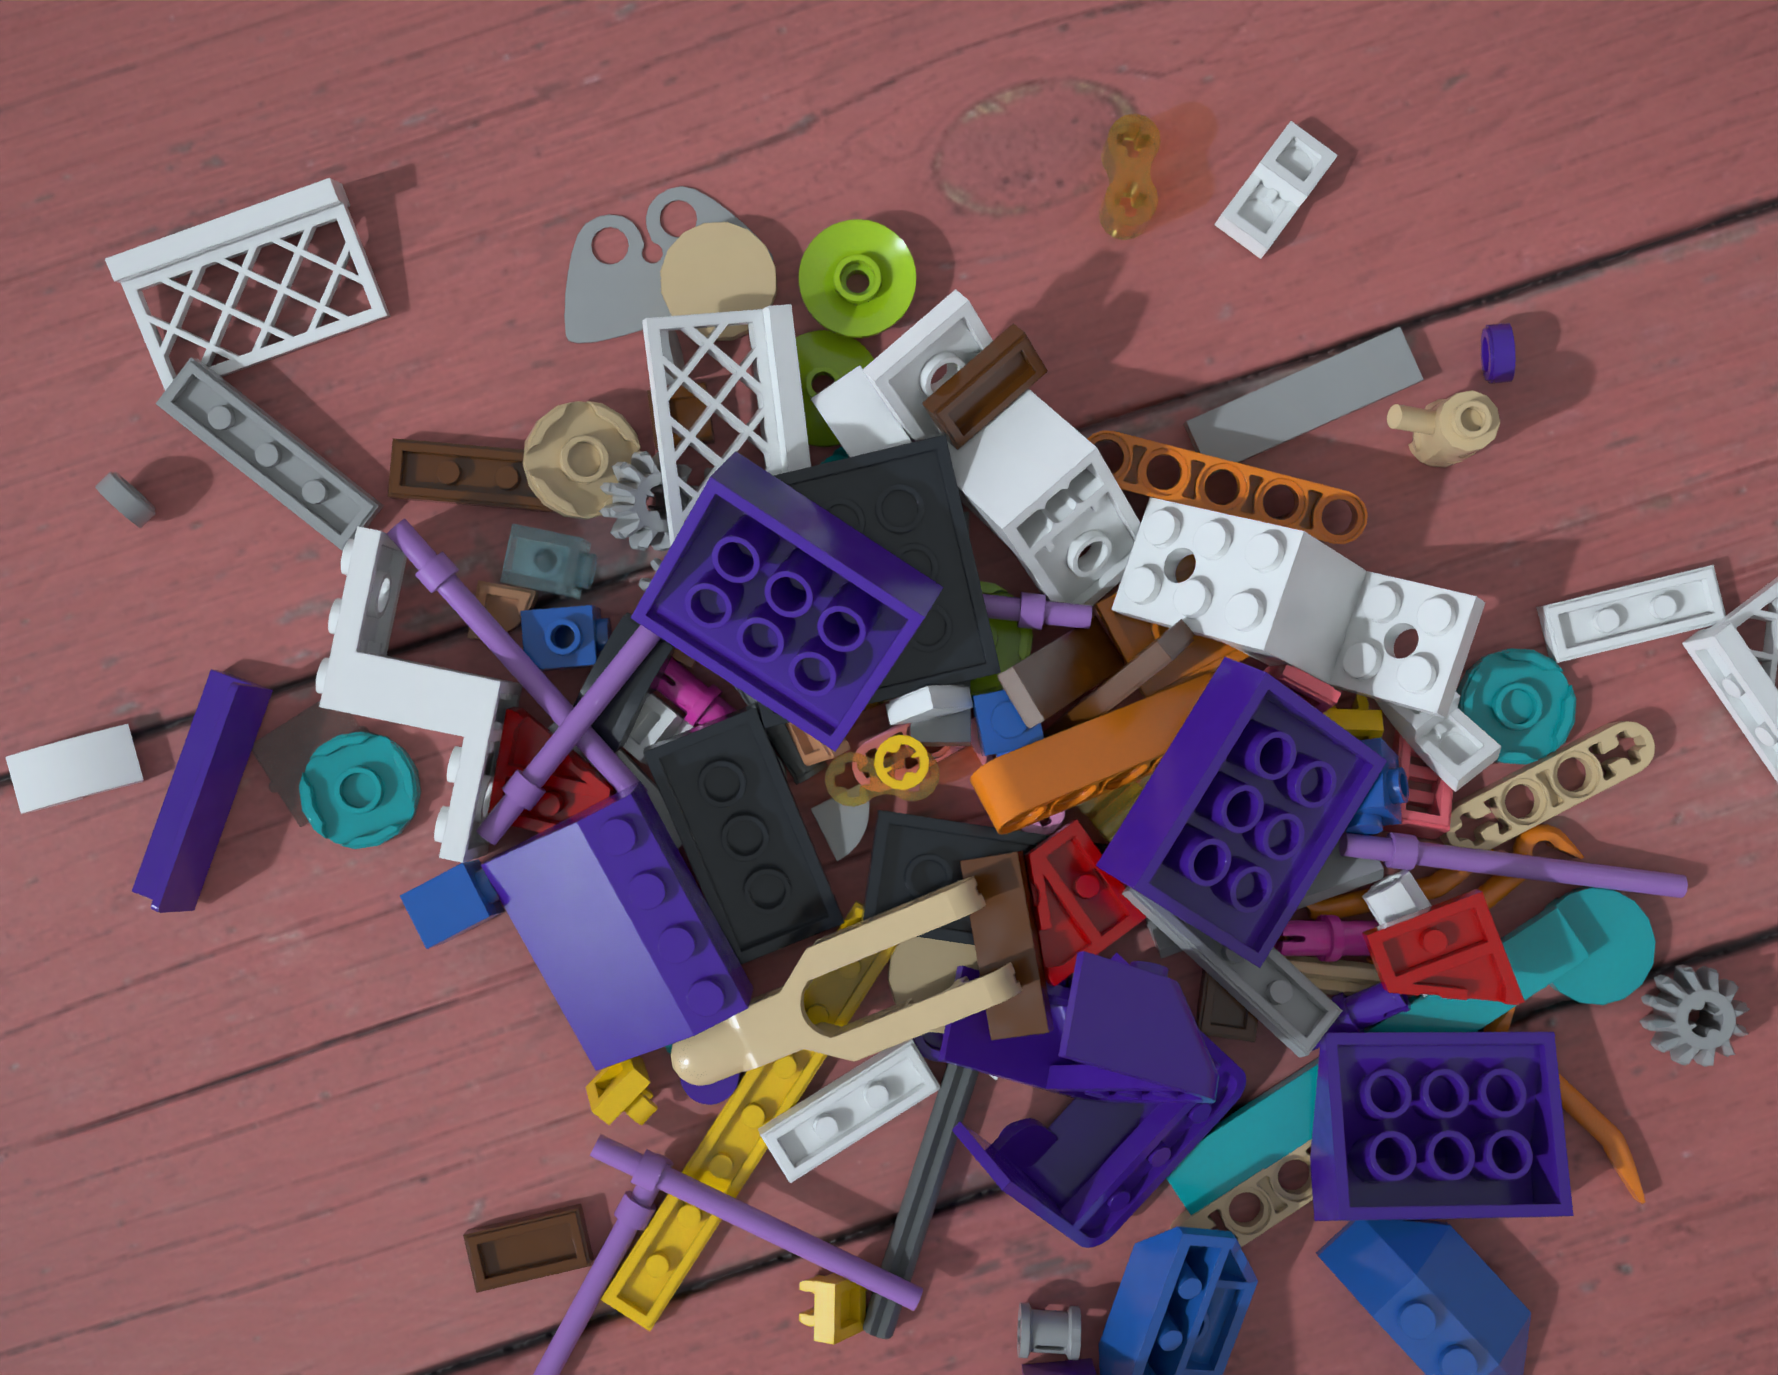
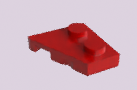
(568, 790)
(1074, 901)
(1445, 953)

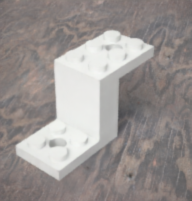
(1022, 472)
(1298, 605)
(370, 684)

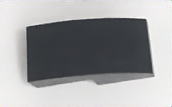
(623, 710)

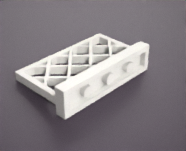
(241, 234)
(774, 383)
(1738, 677)

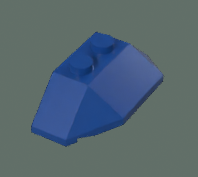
(1432, 1295)
(1178, 1305)

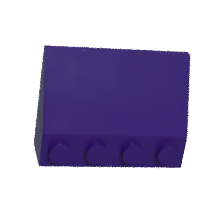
(785, 600)
(1242, 810)
(620, 929)
(1438, 1127)

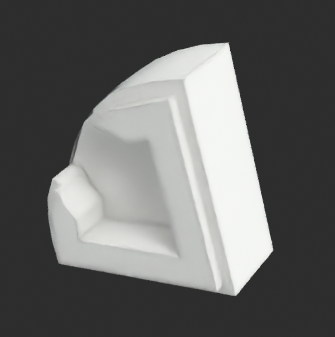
(929, 703)

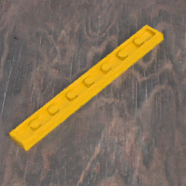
(734, 1147)

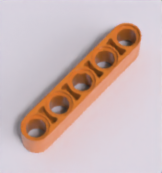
(1251, 482)
(1084, 759)

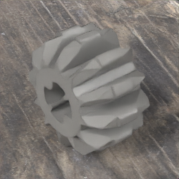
(629, 501)
(1716, 1018)

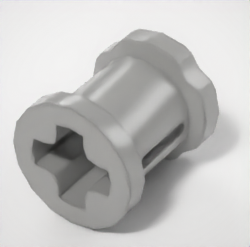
(1048, 1331)

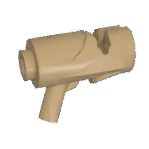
(1448, 427)

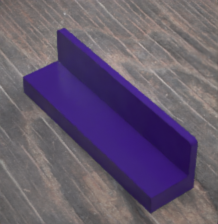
(201, 792)

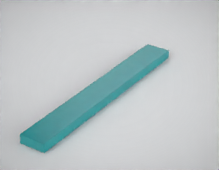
(1285, 1113)

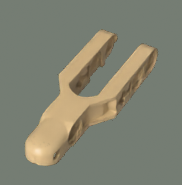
(778, 1022)

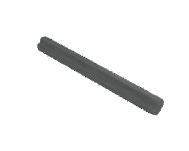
(922, 1193)

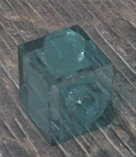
(548, 562)

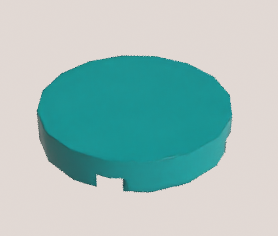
(1519, 703)
(374, 800)
(1615, 937)

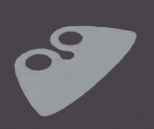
(615, 298)

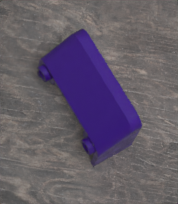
(1114, 1039)
(1100, 1157)

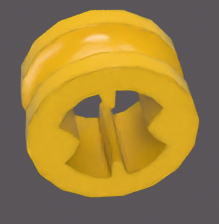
(909, 779)

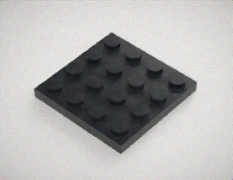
(914, 510)

